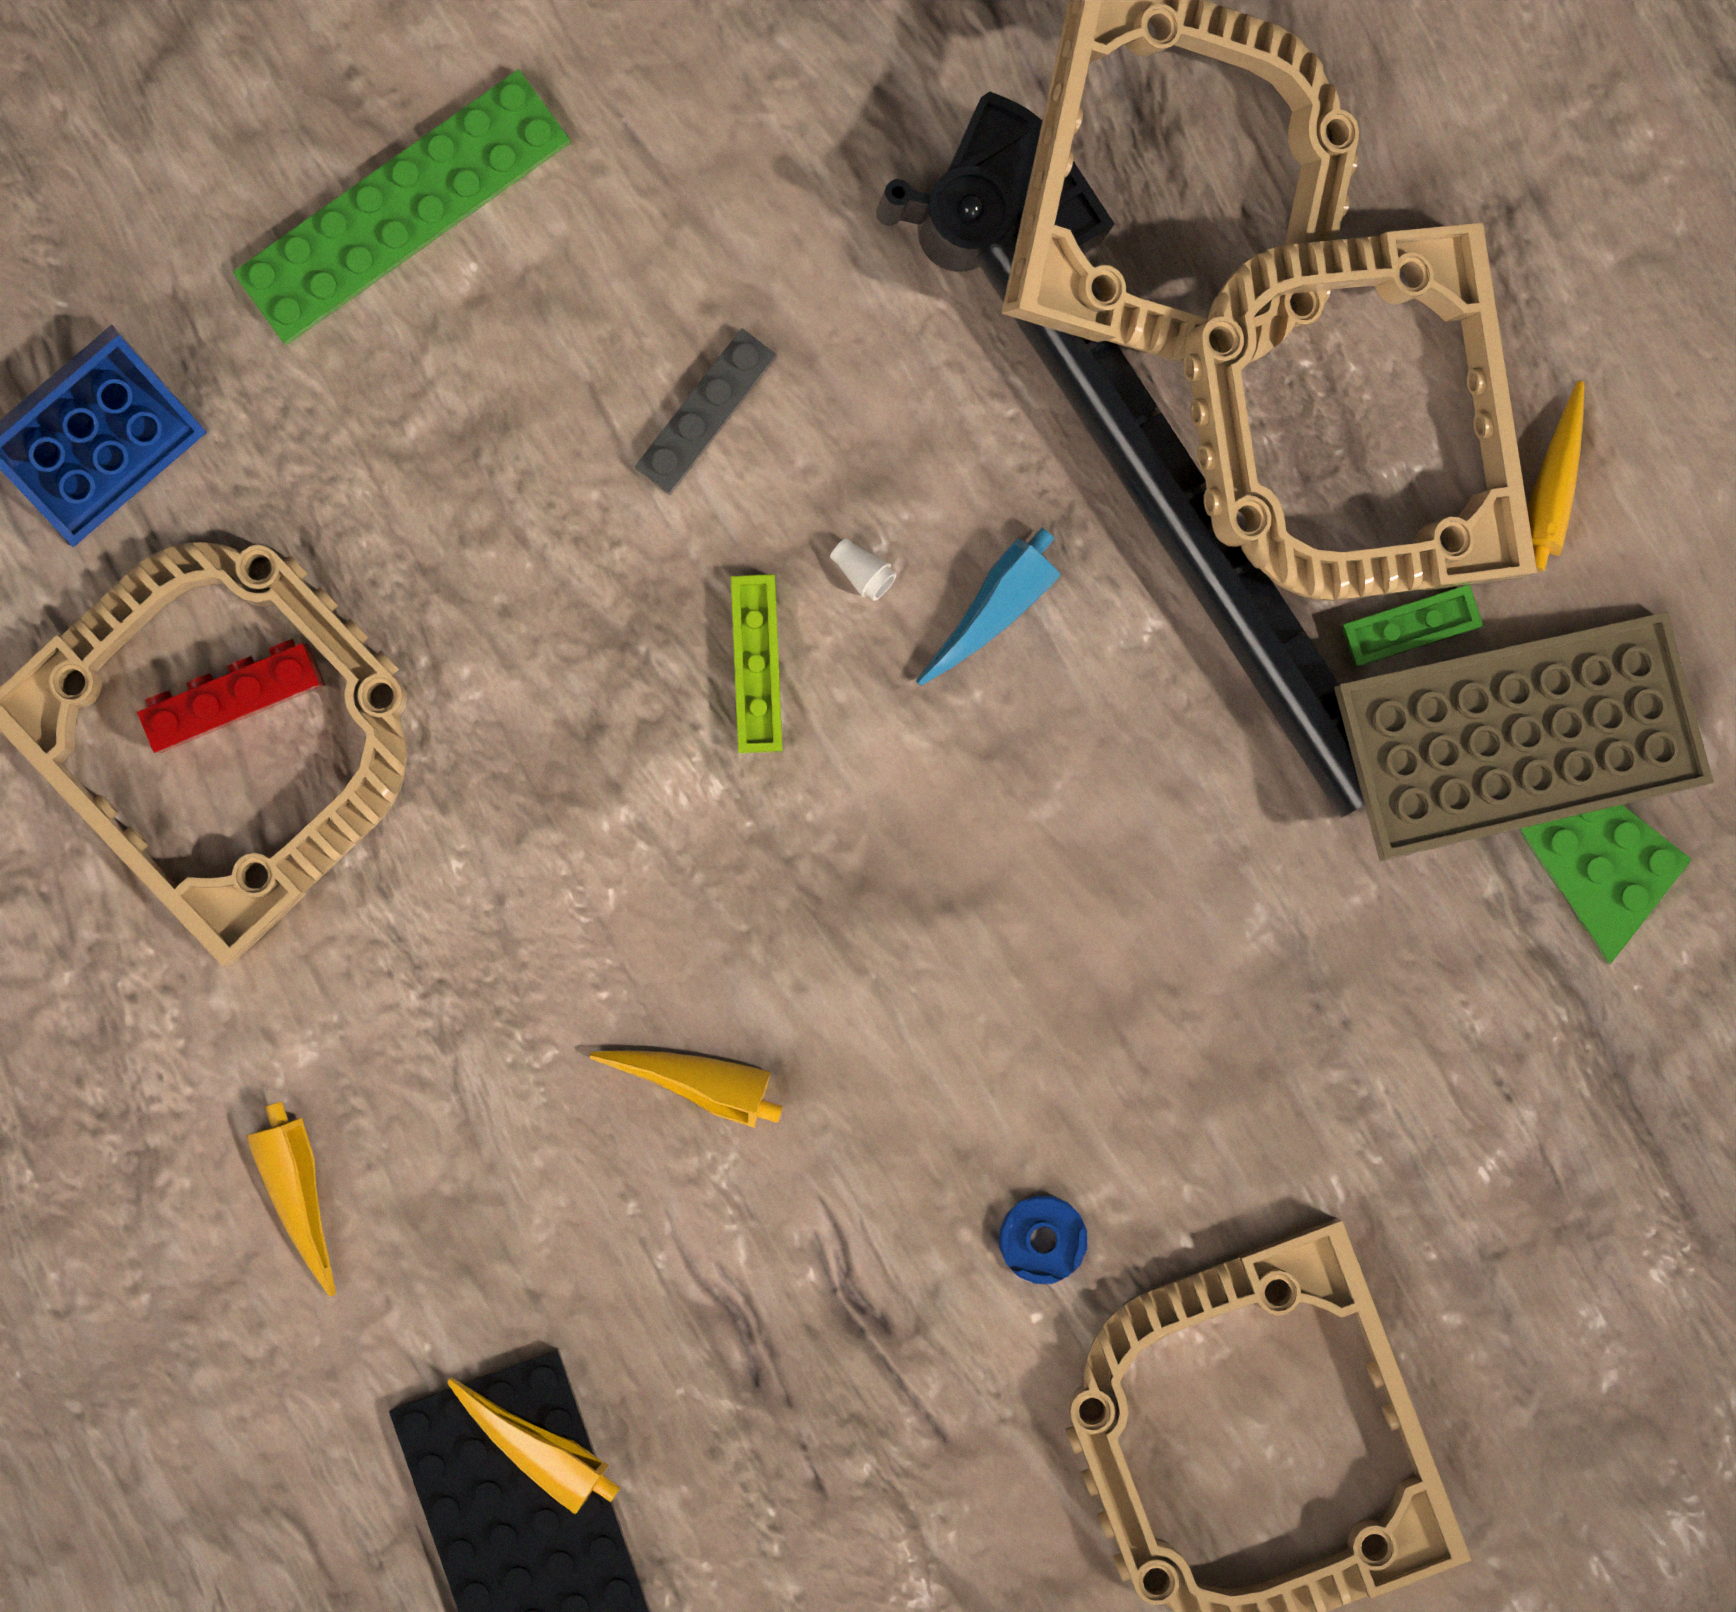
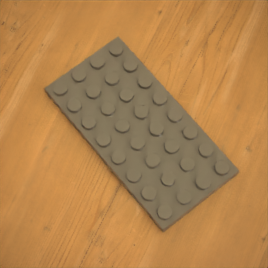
(1523, 735)

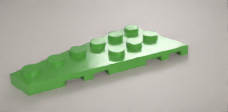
(1607, 870)

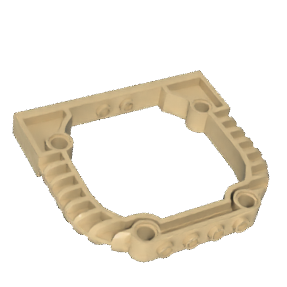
(1049, 272)
(1453, 278)
(42, 717)
(1318, 1270)

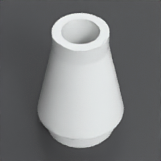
(865, 571)

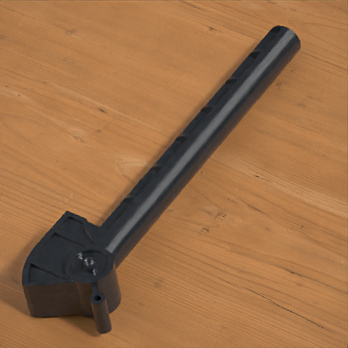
(975, 223)

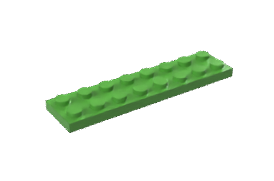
(402, 207)

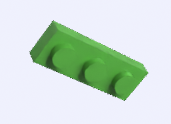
(1412, 626)

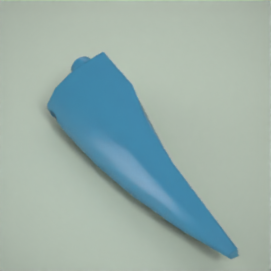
(1006, 594)

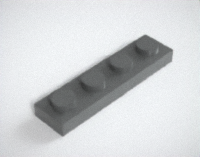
(705, 411)

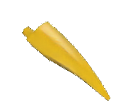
(1556, 483)
(713, 1084)
(290, 1179)
(550, 1460)

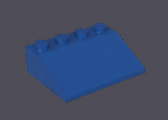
(94, 436)

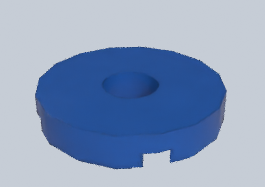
(1043, 1266)

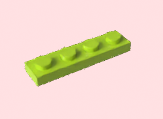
(756, 664)

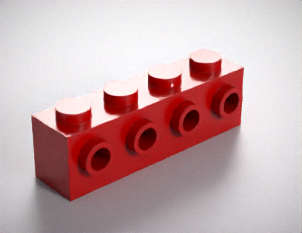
(230, 698)

